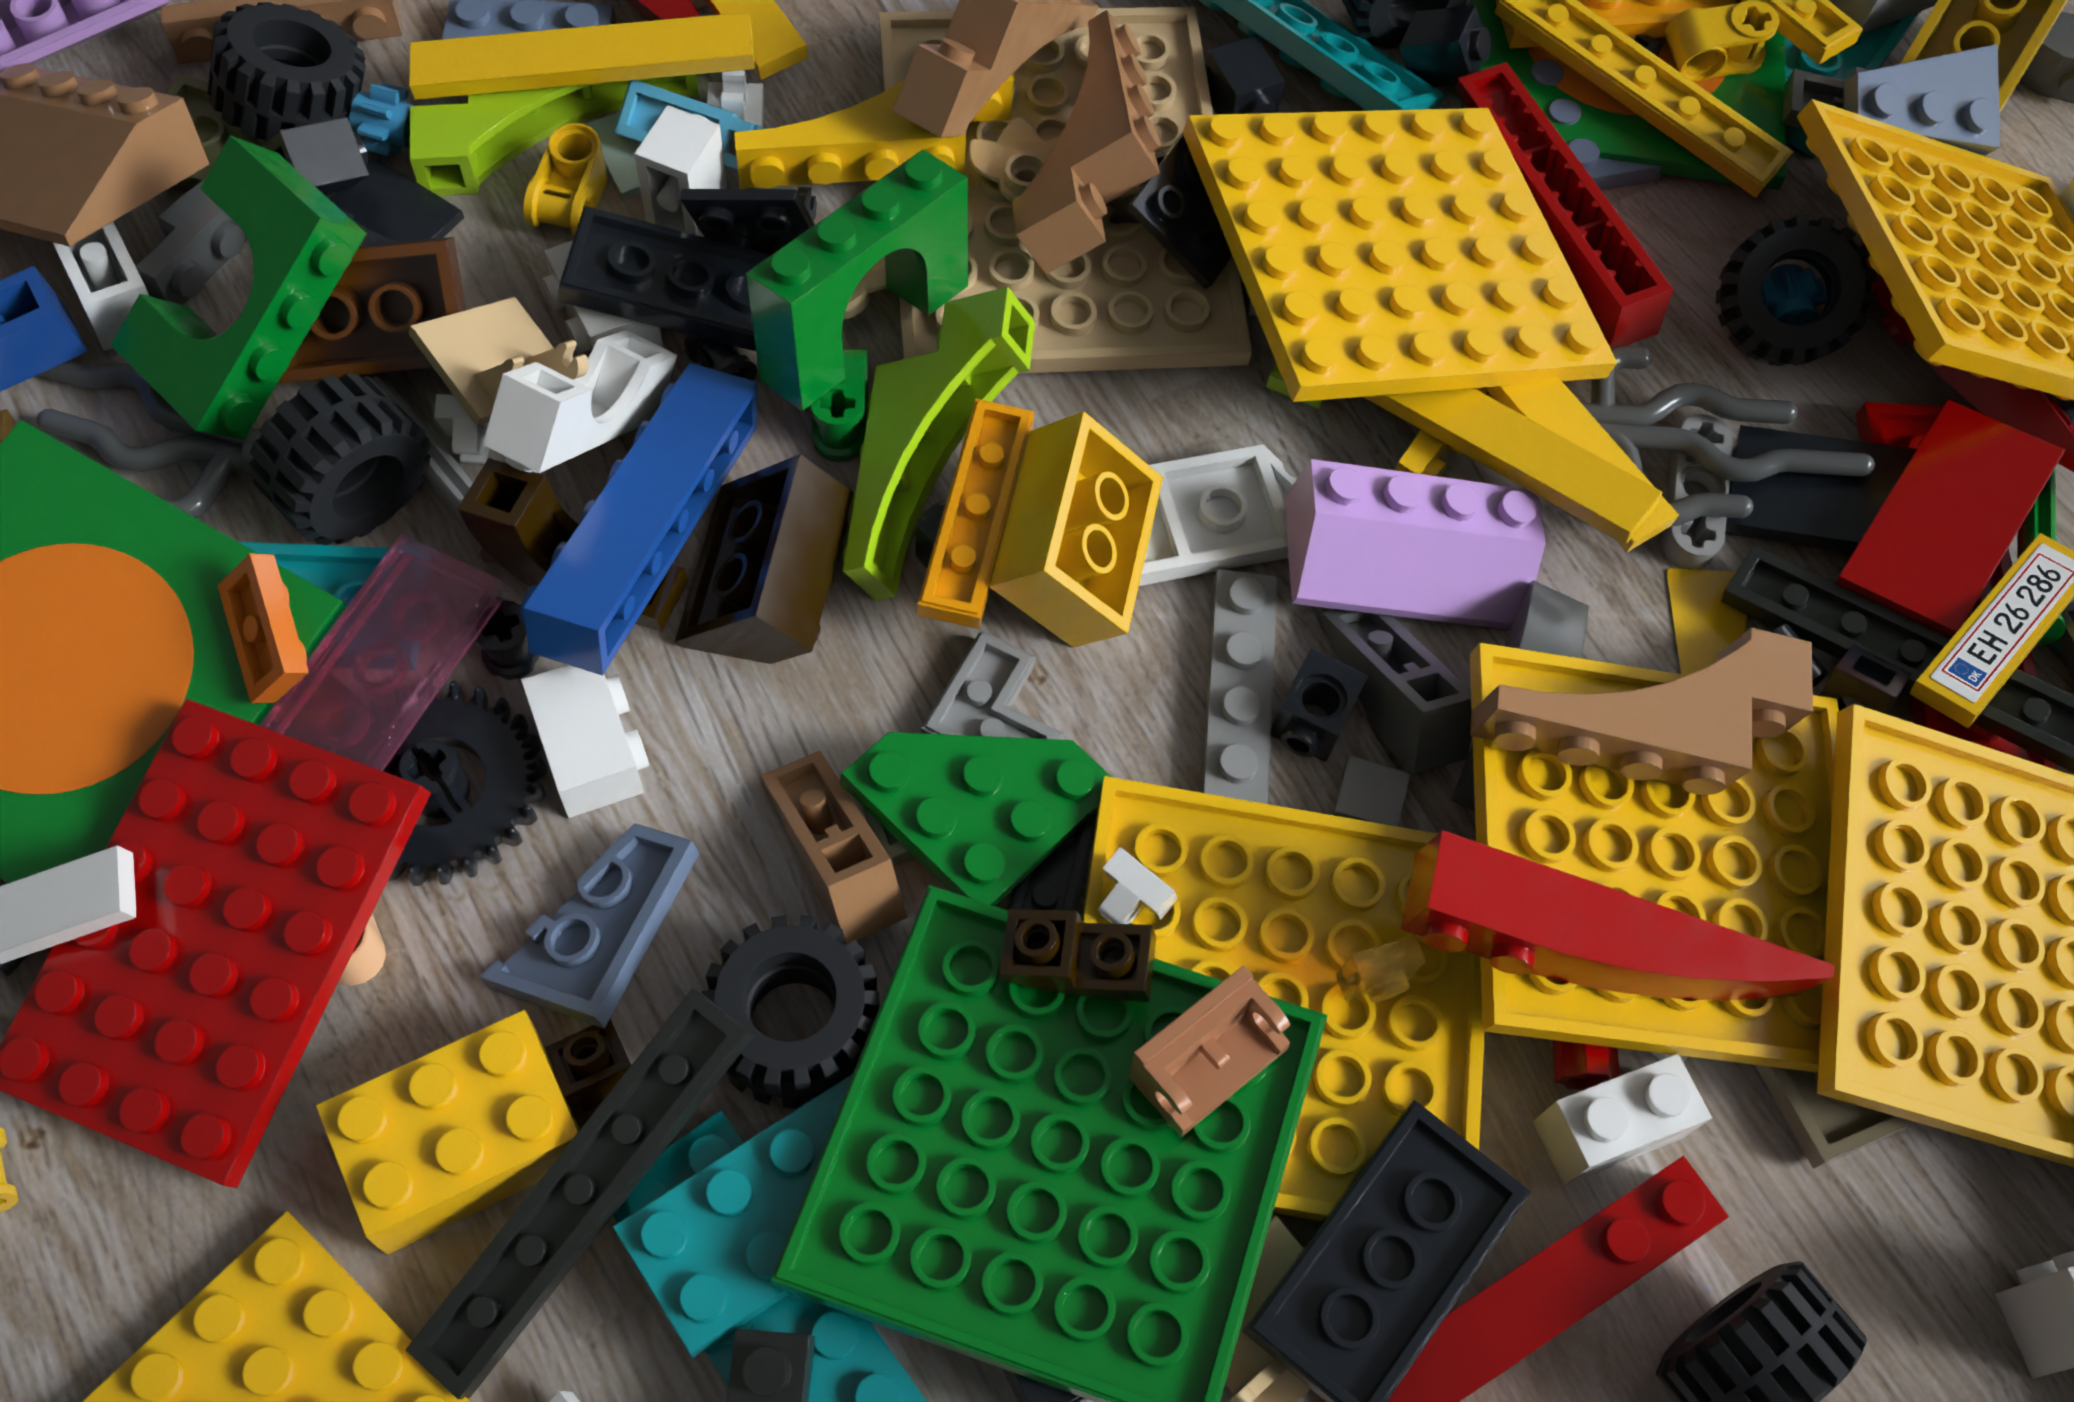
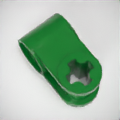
(841, 412)

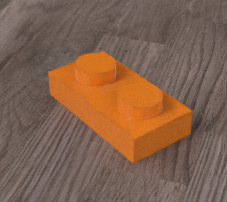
(263, 628)

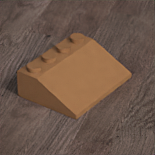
(86, 151)

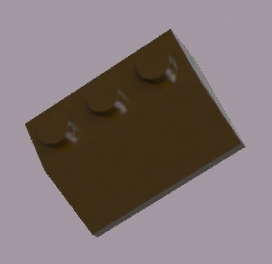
(767, 564)

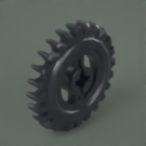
(503, 801)

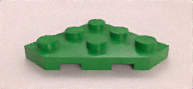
(977, 805)

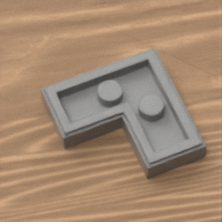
(982, 694)

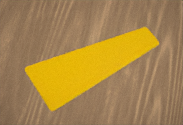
(1700, 619)

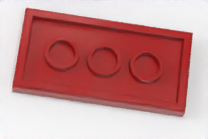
(1950, 518)

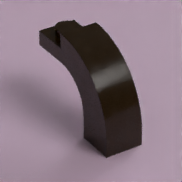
(523, 524)

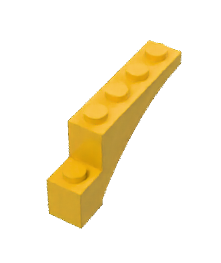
(851, 144)

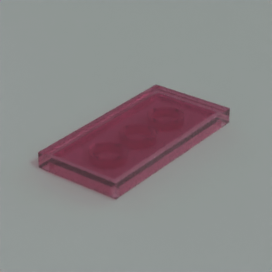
(388, 654)

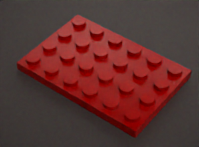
(247, 910)

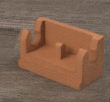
(1210, 1051)

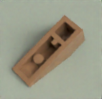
(836, 847)

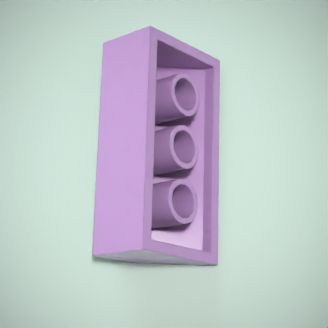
(44, 28)
(1411, 544)

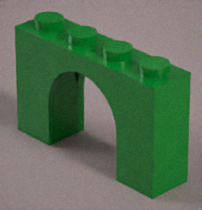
(298, 257)
(803, 289)

